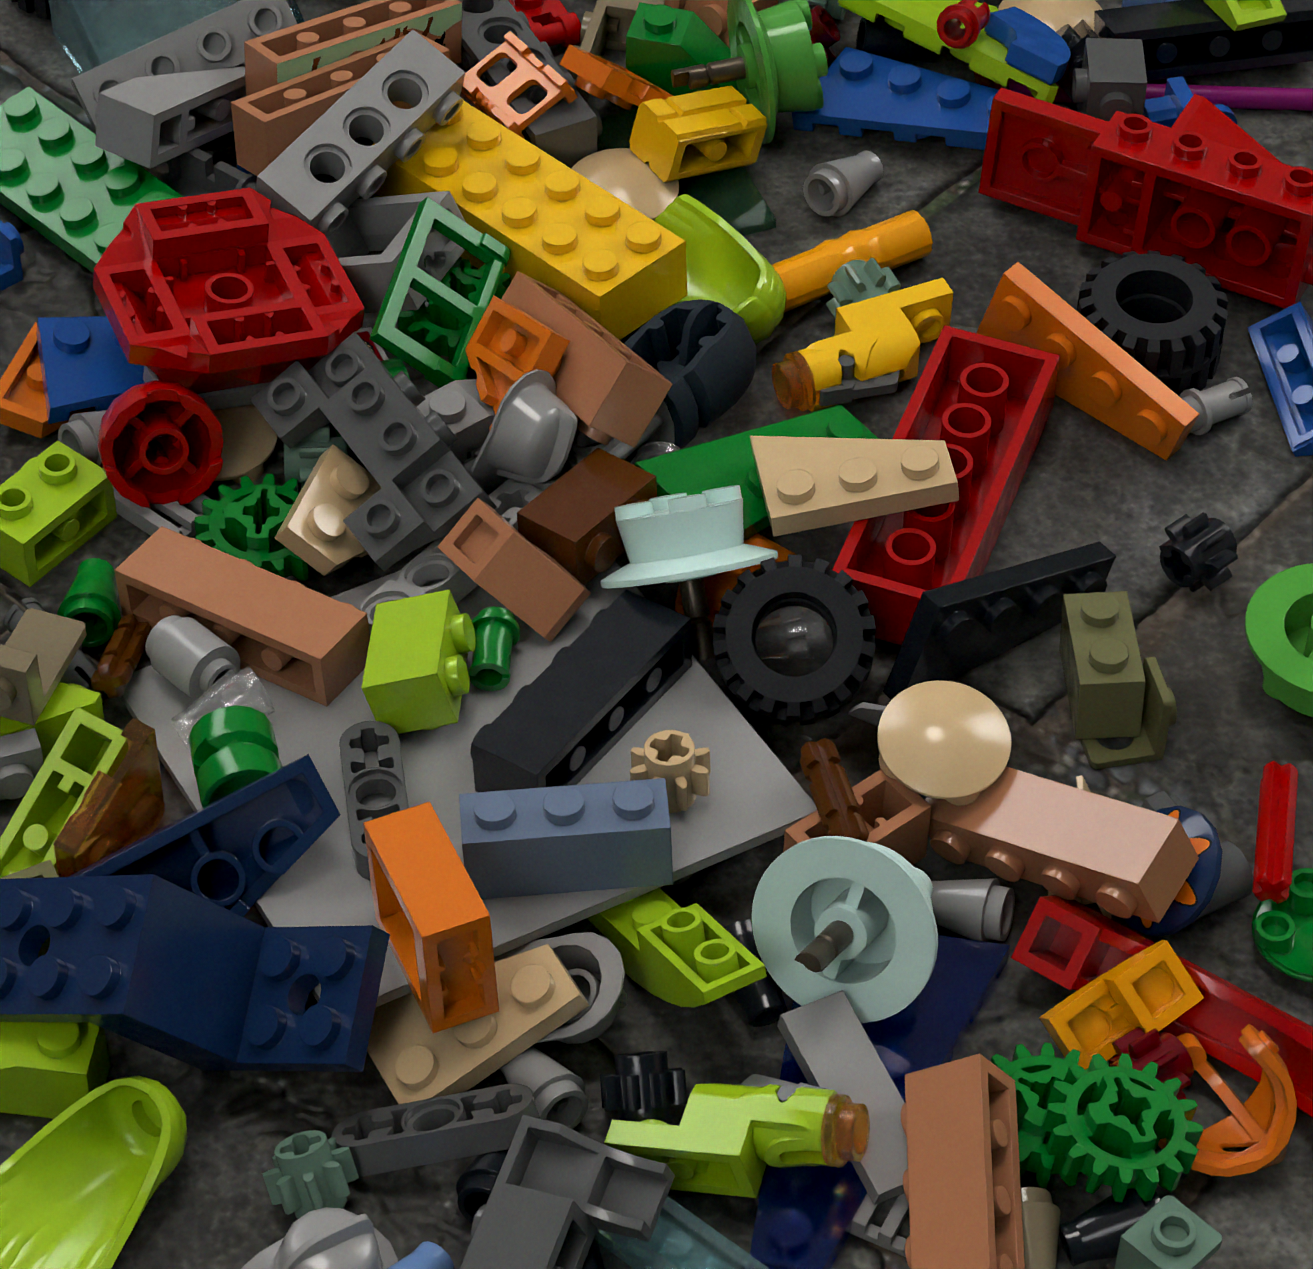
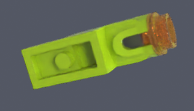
(741, 1128)

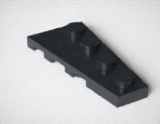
(992, 613)

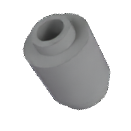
(189, 654)

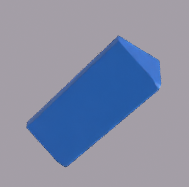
(1286, 358)

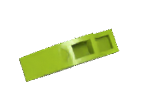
(677, 950)

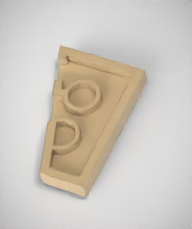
(846, 480)
(418, 1065)

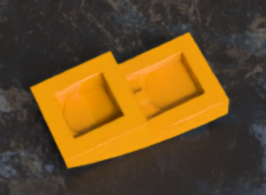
(1138, 992)

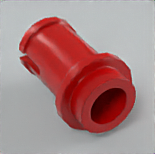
(964, 13)

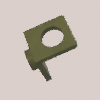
(1157, 716)

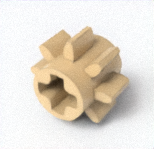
(673, 757)

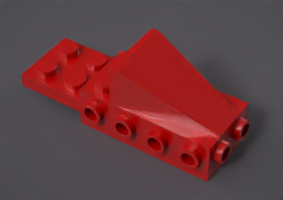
(1160, 188)

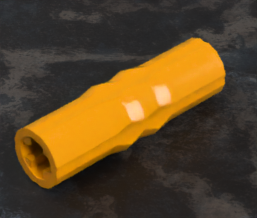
(888, 242)

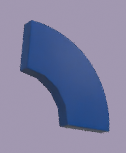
(1030, 44)

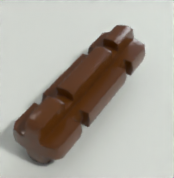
(121, 656)
(832, 790)

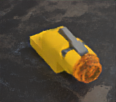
(870, 351)

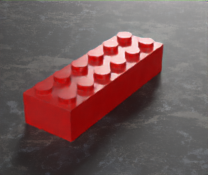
(991, 411)

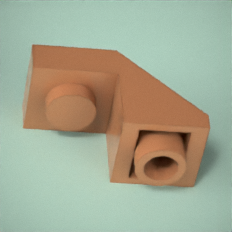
(514, 570)

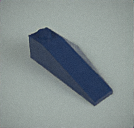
(235, 843)

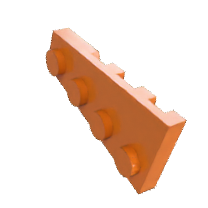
(1092, 367)

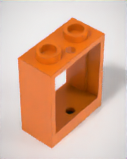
(432, 917)

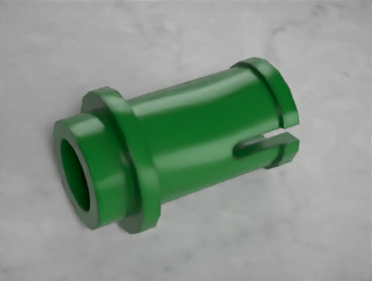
(495, 636)

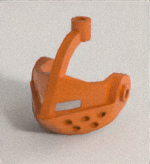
(1250, 1122)

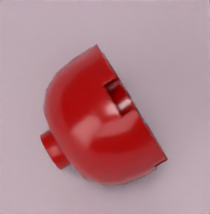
(160, 444)

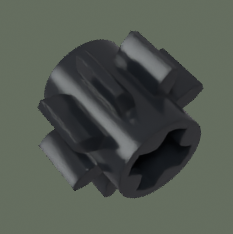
(1198, 552)
(643, 1087)

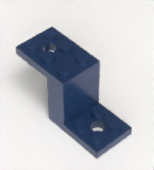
(187, 974)

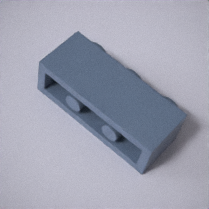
(567, 838)

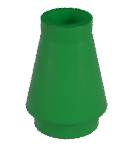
(93, 601)

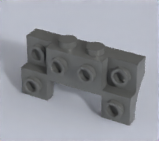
(405, 452)
(557, 1195)

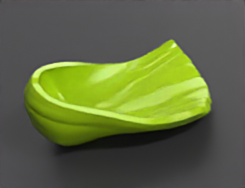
(726, 266)
(89, 1176)

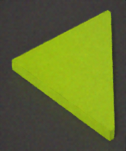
(919, 25)

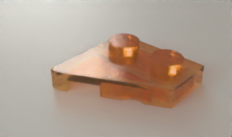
(115, 807)

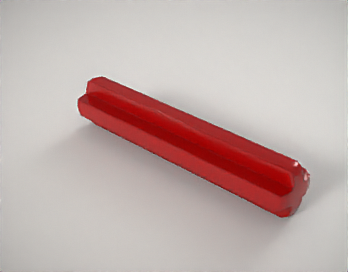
(1275, 832)

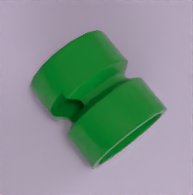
(231, 750)

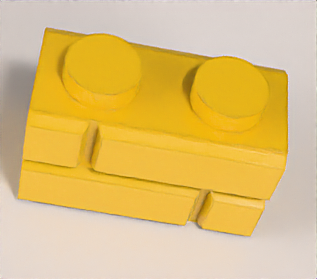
(697, 133)

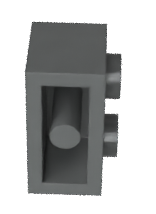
(1110, 78)

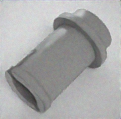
(1215, 403)

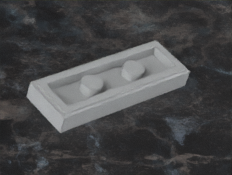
(840, 1057)

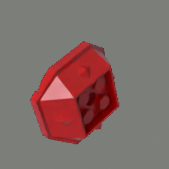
(223, 290)

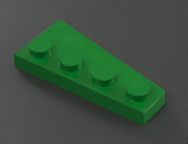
(731, 461)

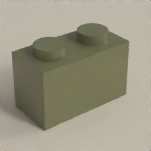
(1101, 665)

